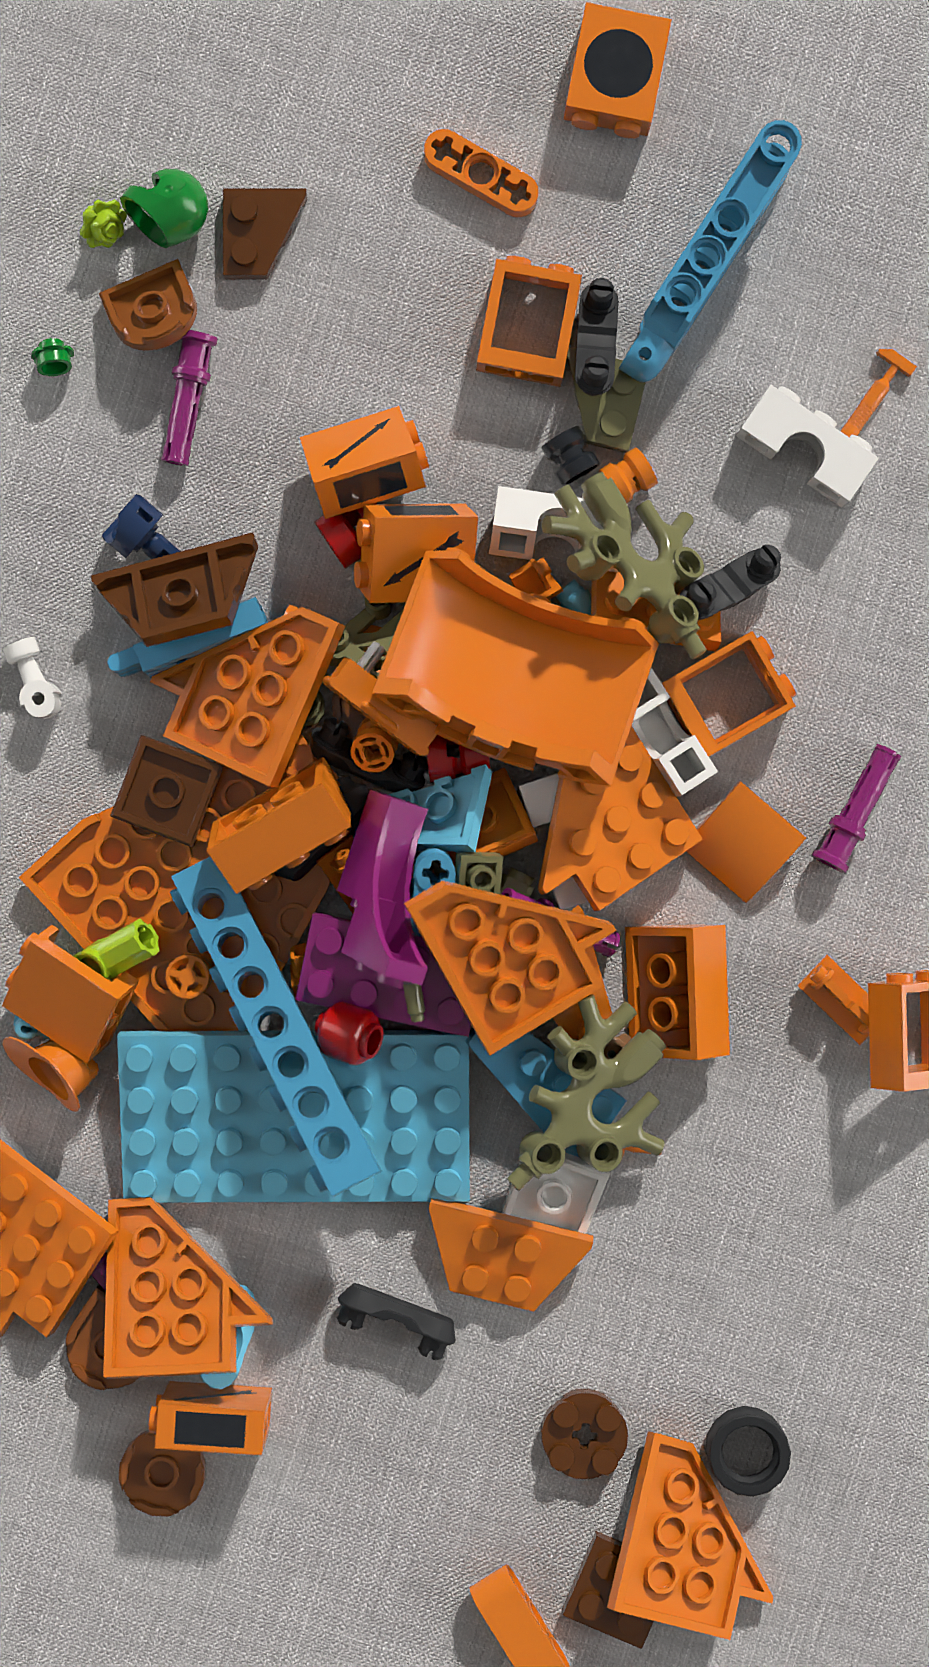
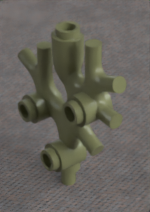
(612, 547)
(571, 1109)

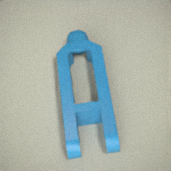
(738, 211)

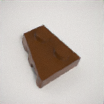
(257, 228)

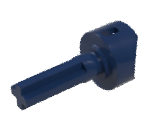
(136, 530)

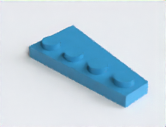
(532, 1063)

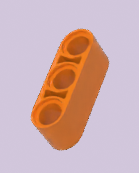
(516, 1621)

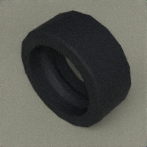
(756, 1483)

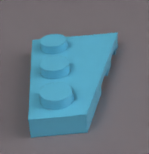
(453, 810)

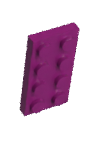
(332, 978)

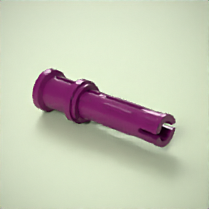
(190, 378)
(849, 825)

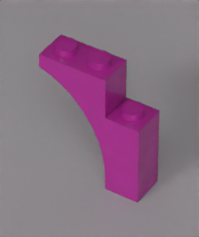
(379, 883)

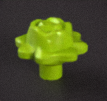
(103, 223)

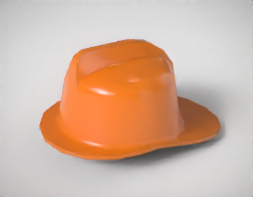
(53, 1069)

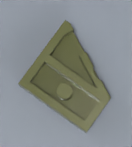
(609, 417)

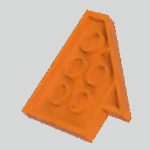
(615, 832)
(507, 957)
(45, 1245)
(168, 1299)
(681, 1546)

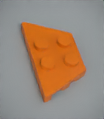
(503, 1254)

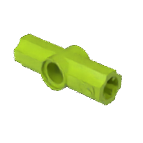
(121, 949)

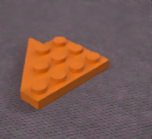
(252, 693)

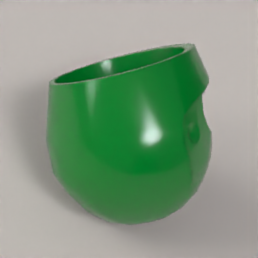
(175, 206)

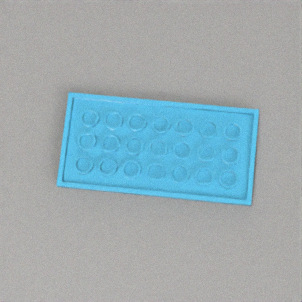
(210, 1132)

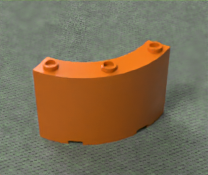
(511, 684)

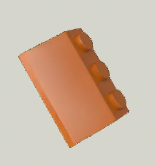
(279, 827)
(680, 987)

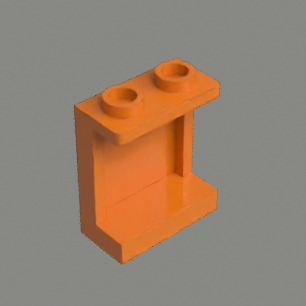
(66, 996)

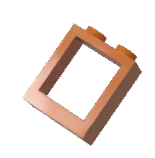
(519, 364)
(777, 686)
(889, 1032)

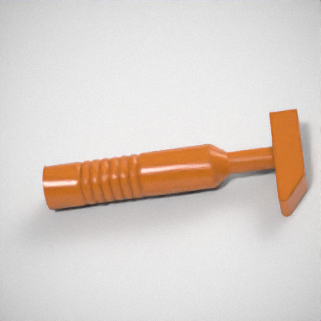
(877, 391)

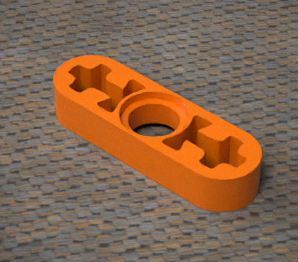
(448, 167)

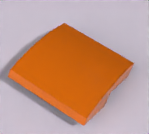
(744, 842)

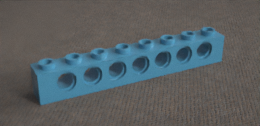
(357, 1161)

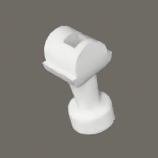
(37, 695)

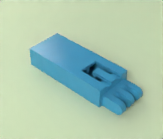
(166, 655)

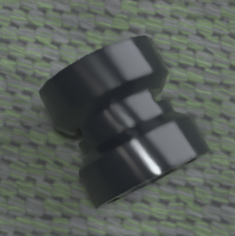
(568, 452)

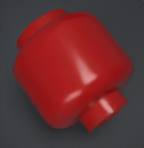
(349, 1033)

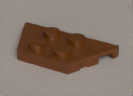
(181, 590)

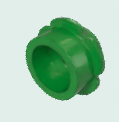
(52, 357)

